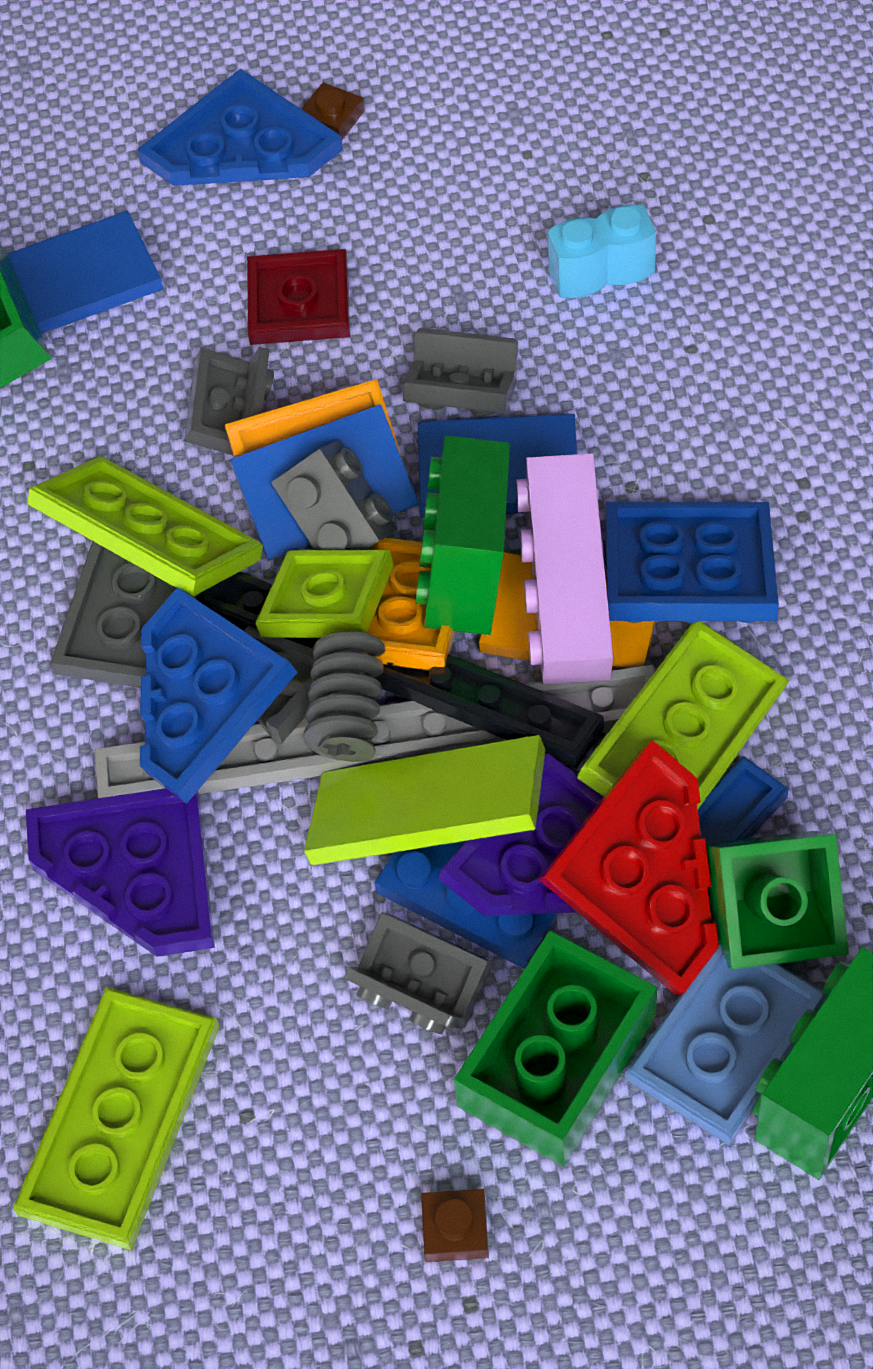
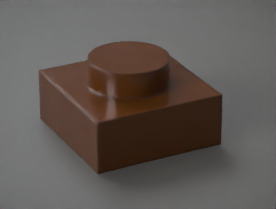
(335, 108)
(454, 1225)

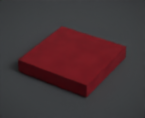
(298, 296)

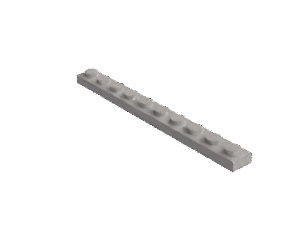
(403, 732)

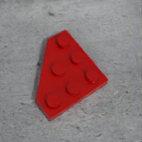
(644, 870)

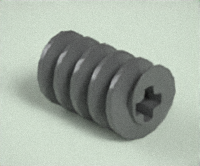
(343, 695)

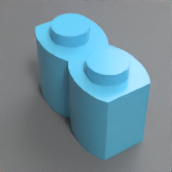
(601, 251)

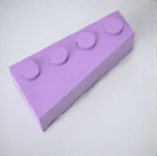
(566, 569)

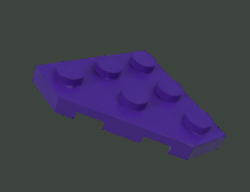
(130, 863)
(503, 871)

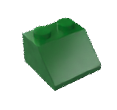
(777, 898)

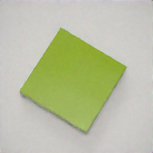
(324, 593)

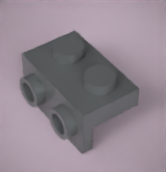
(462, 371)
(225, 392)
(335, 501)
(420, 974)

